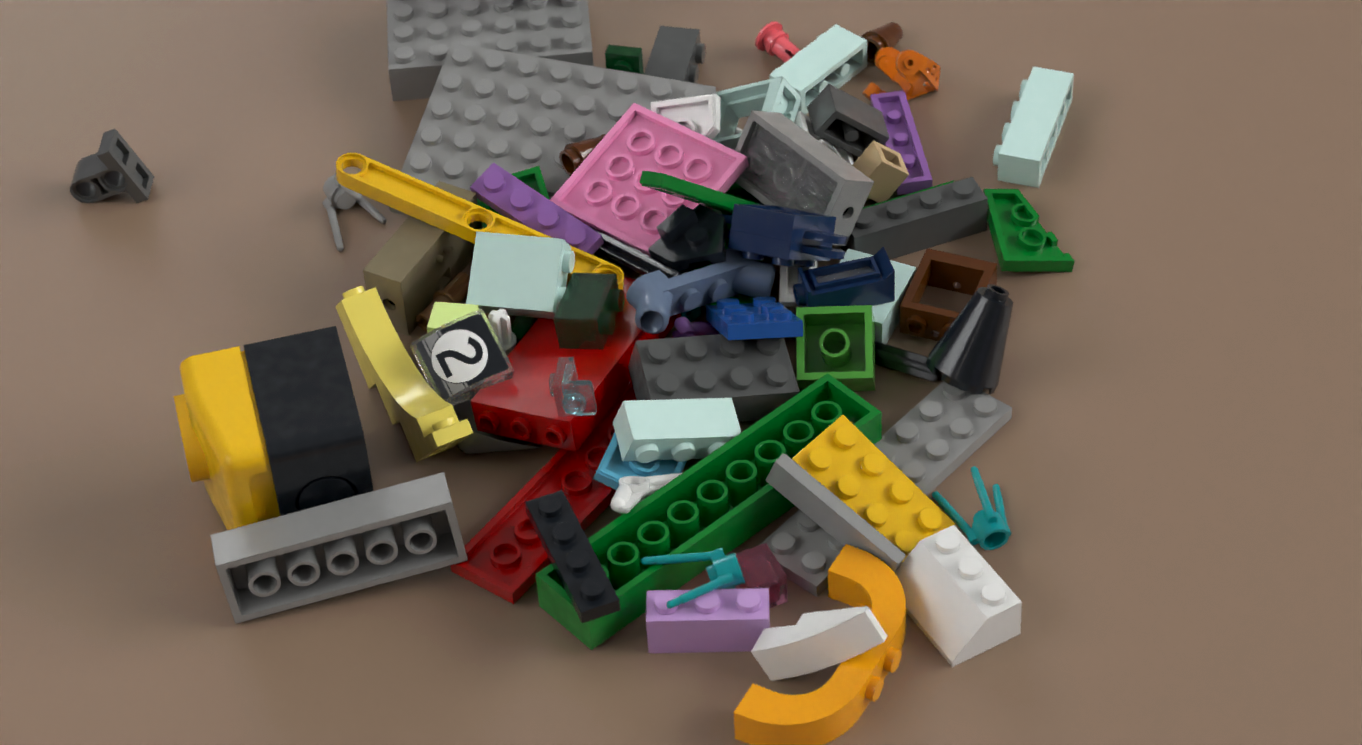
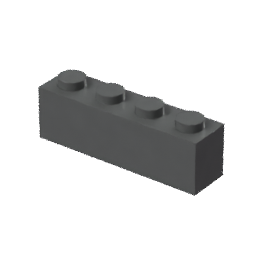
(676, 54)
(921, 220)

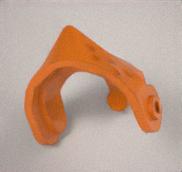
(908, 70)

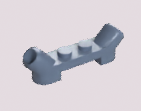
(660, 297)

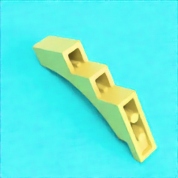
(408, 398)

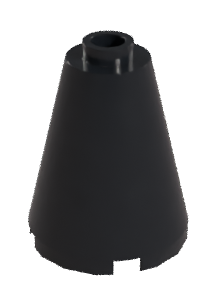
(975, 342)

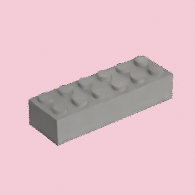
(338, 547)

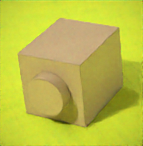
(884, 168)

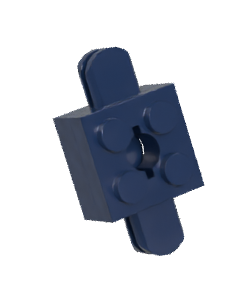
(783, 234)

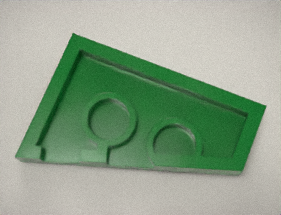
(1020, 238)

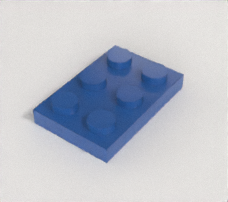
(753, 320)

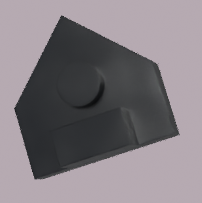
(690, 238)

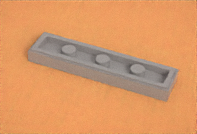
(830, 511)

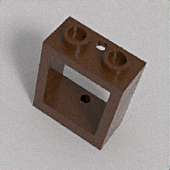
(944, 272)

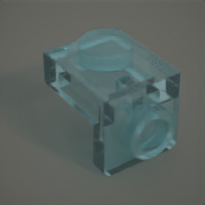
(571, 395)

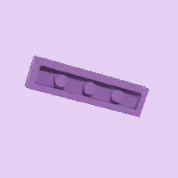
(903, 139)
(528, 207)

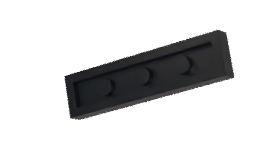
(572, 556)

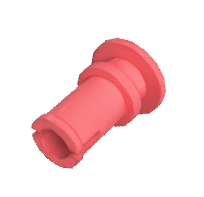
(776, 42)

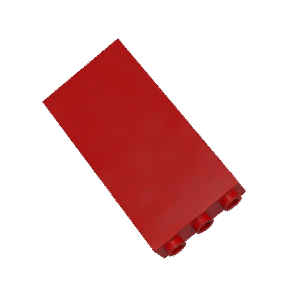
(523, 404)

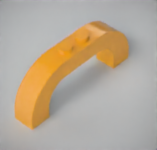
(831, 710)

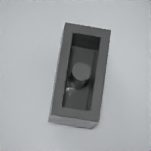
(846, 120)

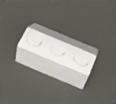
(957, 597)

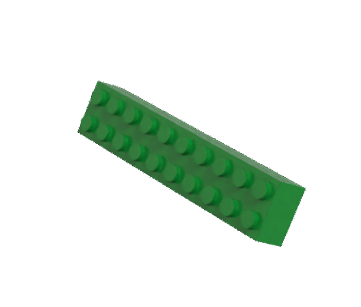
(705, 508)

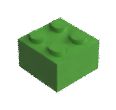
(837, 343)

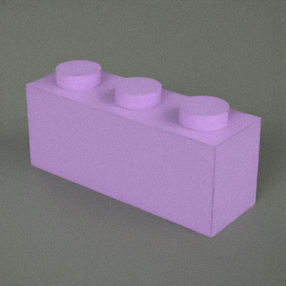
(710, 623)

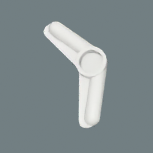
(636, 489)

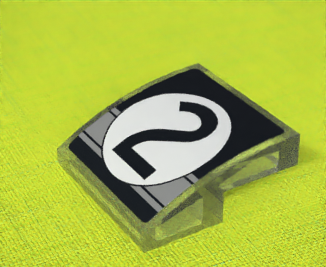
(462, 358)

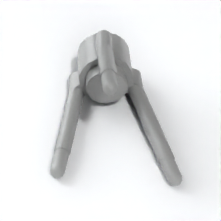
(344, 198)

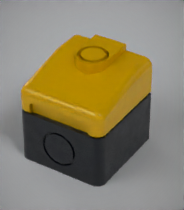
(273, 427)

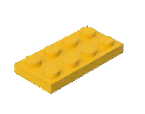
(871, 485)

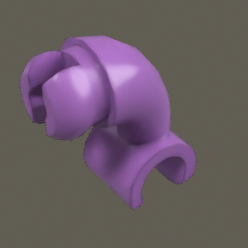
(686, 328)

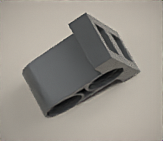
(110, 172)

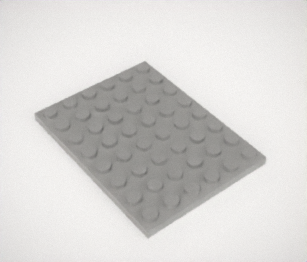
(522, 113)

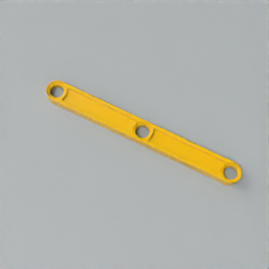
(443, 208)

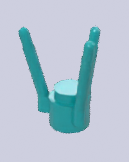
(988, 526)
(723, 573)

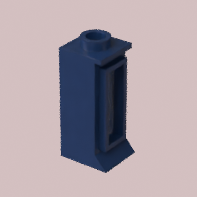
(847, 283)

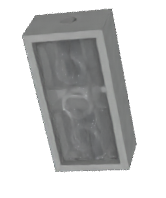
(800, 171)

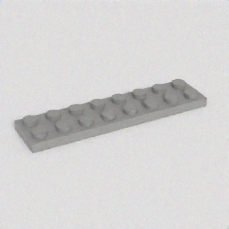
(924, 446)

